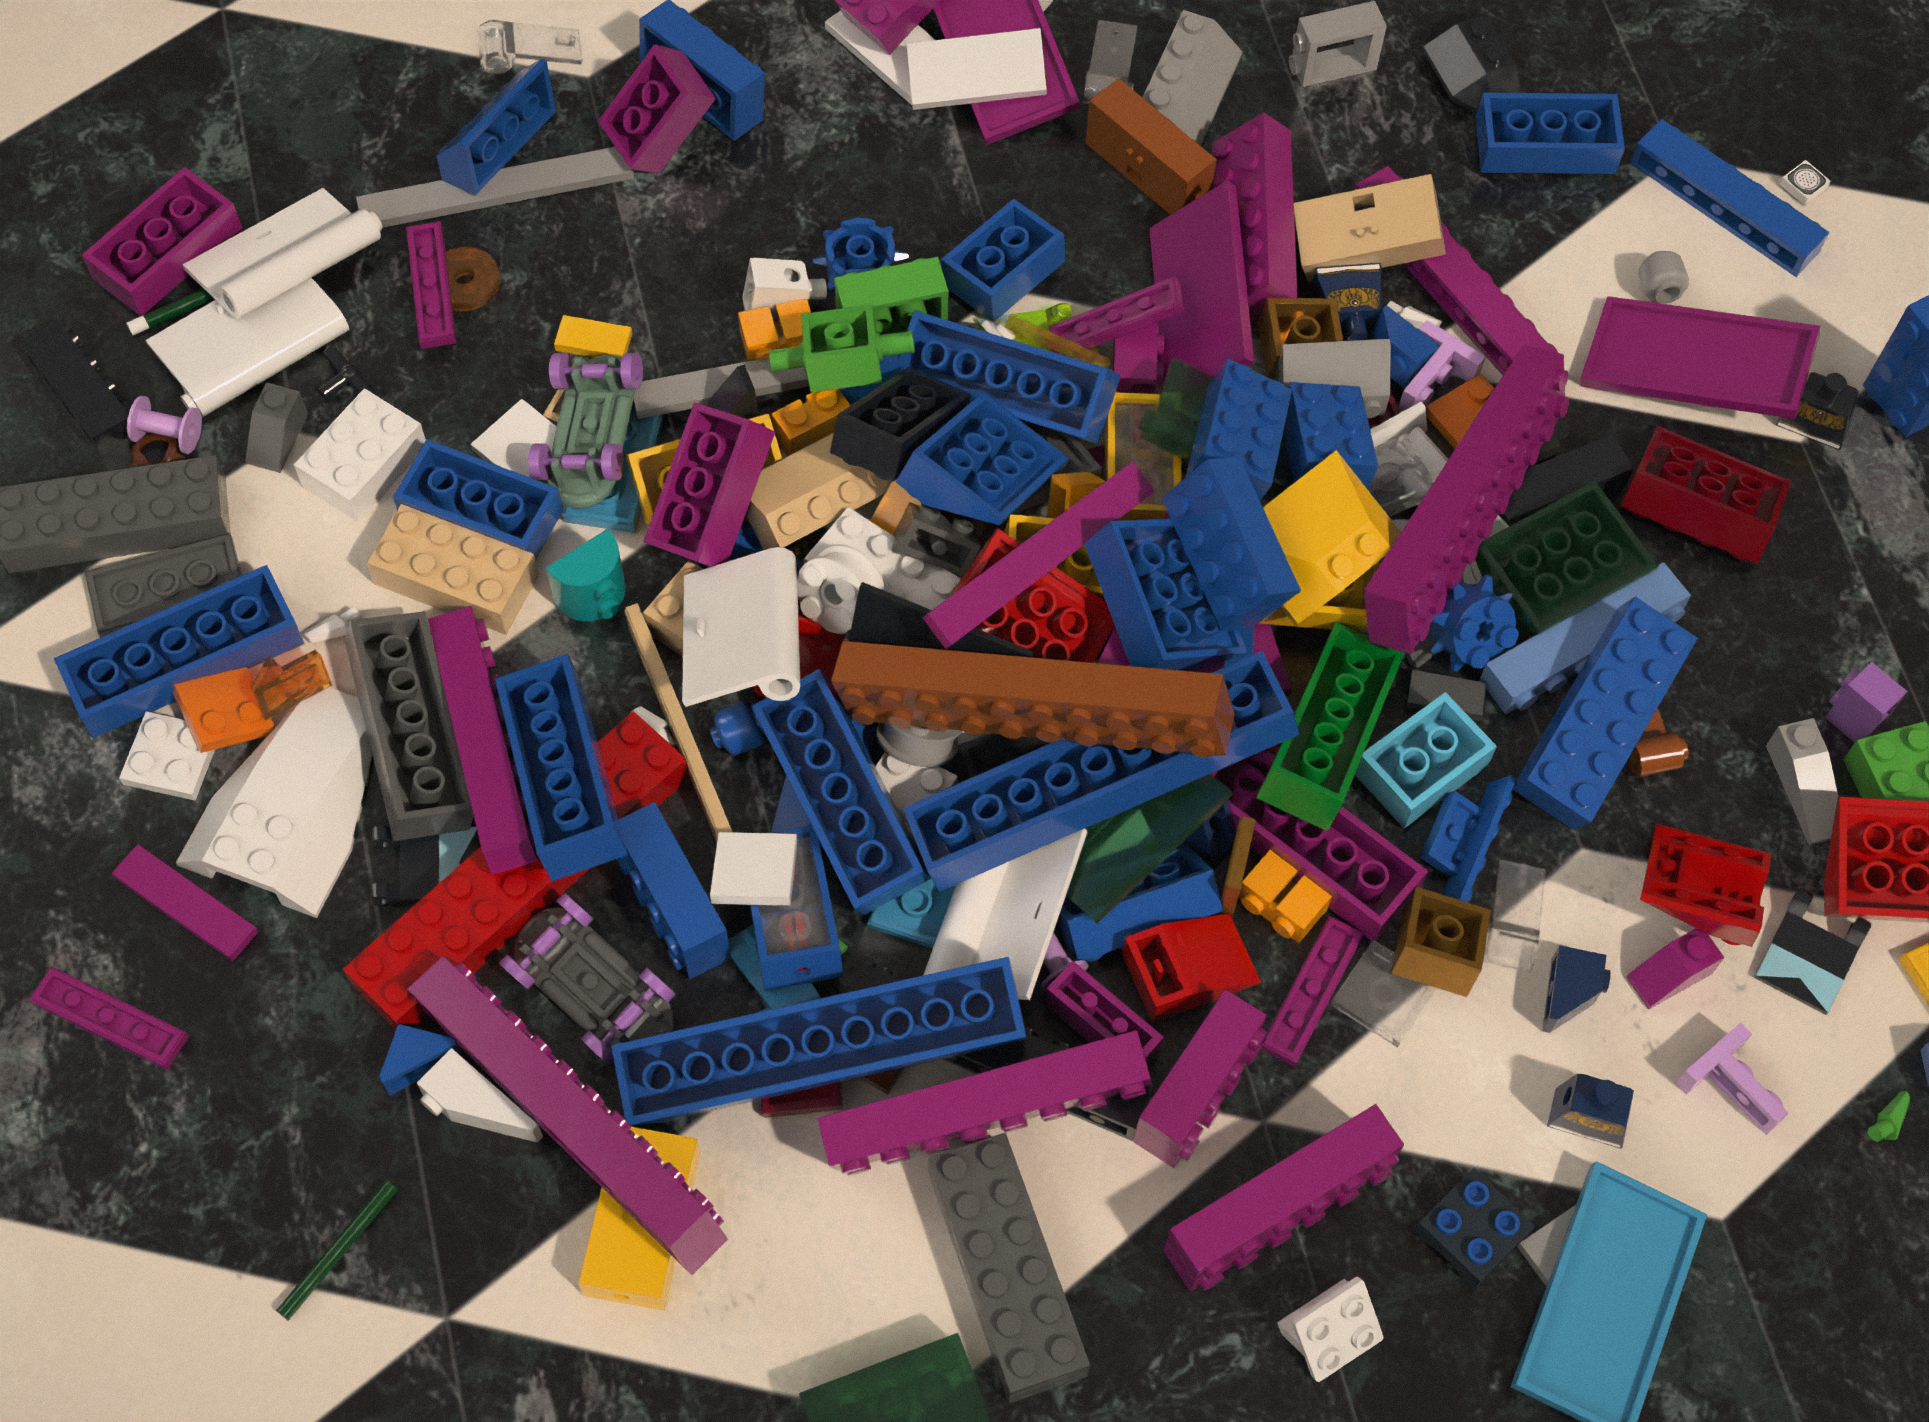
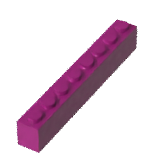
(1471, 296)
(482, 739)

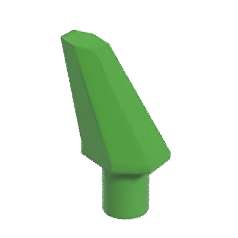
(1890, 1118)

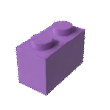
(1864, 702)

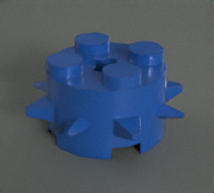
(857, 248)
(1474, 625)

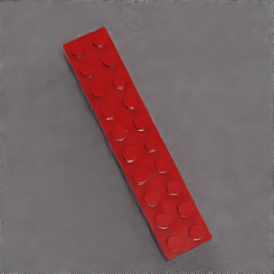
(480, 912)

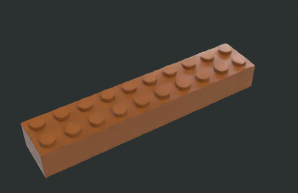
(1035, 698)

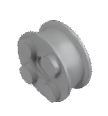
(918, 744)

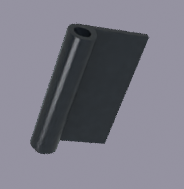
(899, 622)

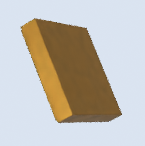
(1237, 865)

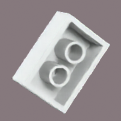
(360, 455)

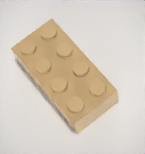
(453, 568)

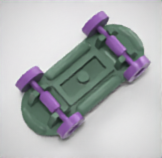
(590, 426)

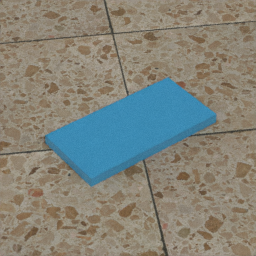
(1609, 1299)

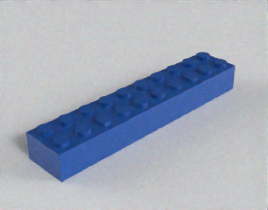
(1079, 785)
(819, 1042)

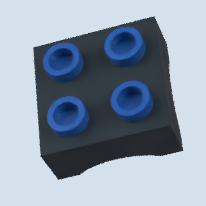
(1474, 1227)

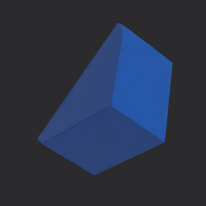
(412, 1056)

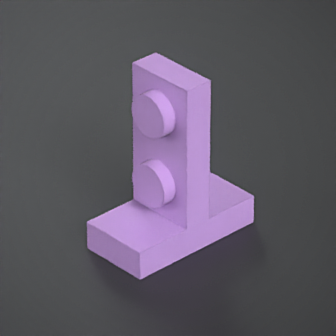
(1451, 357)
(1735, 1080)

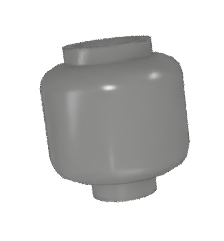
(1663, 276)

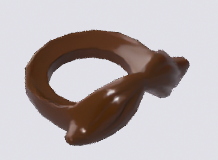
(172, 453)

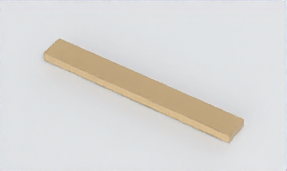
(676, 720)

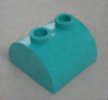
(589, 580)

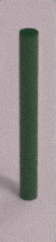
(336, 1250)

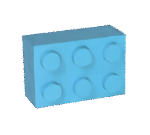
(1425, 759)

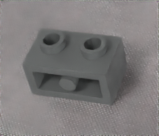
(937, 538)

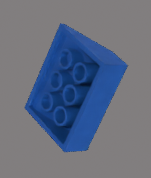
(980, 464)
(1158, 598)

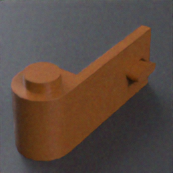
(1657, 750)

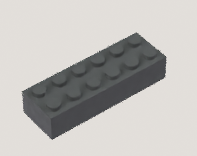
(112, 513)
(409, 725)
(1008, 1268)

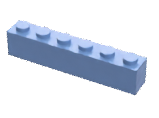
(1562, 651)

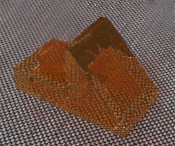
(285, 686)

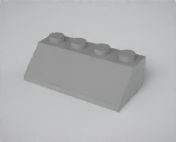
(1193, 74)

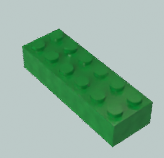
(1334, 726)

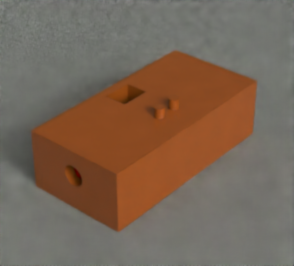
(1148, 148)

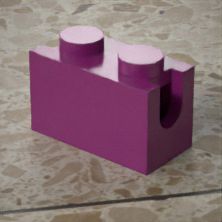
(1137, 360)

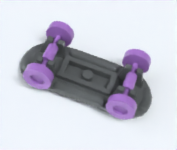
(589, 979)

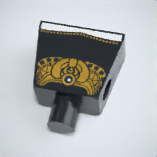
(1824, 410)

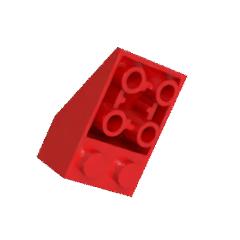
(1187, 964)

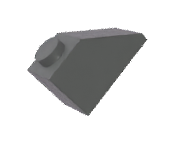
(275, 426)

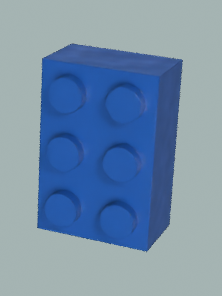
(1003, 260)
(1328, 420)

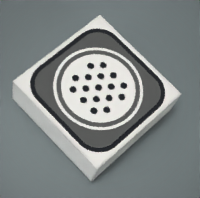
(1805, 182)

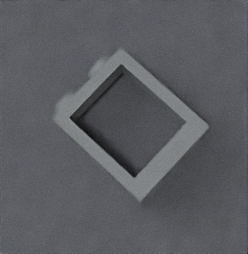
(1355, 22)

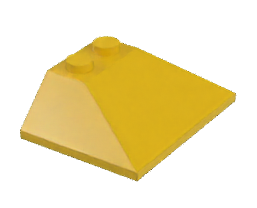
(1328, 533)

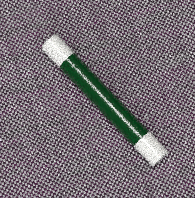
(169, 311)

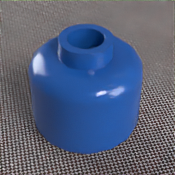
(737, 728)

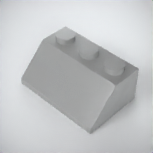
(1341, 363)

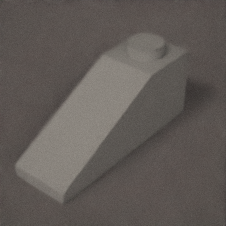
(1806, 777)

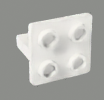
(1333, 1327)

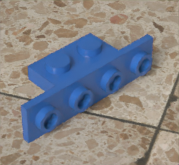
(1463, 836)

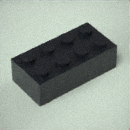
(894, 421)

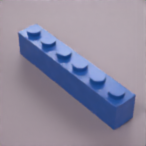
(1729, 197)

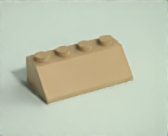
(808, 494)

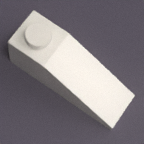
(472, 1100)

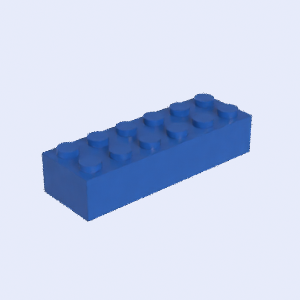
(1021, 378)
(200, 637)
(1604, 713)
(560, 768)
(842, 794)

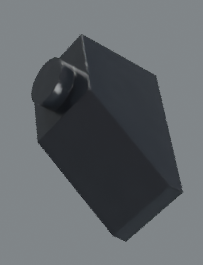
(736, 395)

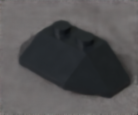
(1470, 59)

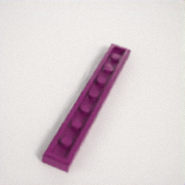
(1037, 555)

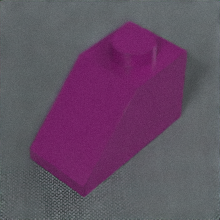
(1676, 967)

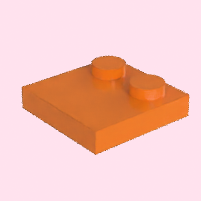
(1458, 408)
(221, 709)

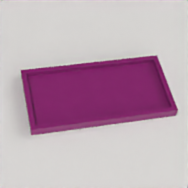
(1011, 116)
(1206, 256)
(1701, 357)

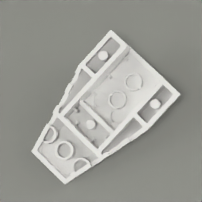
(290, 805)

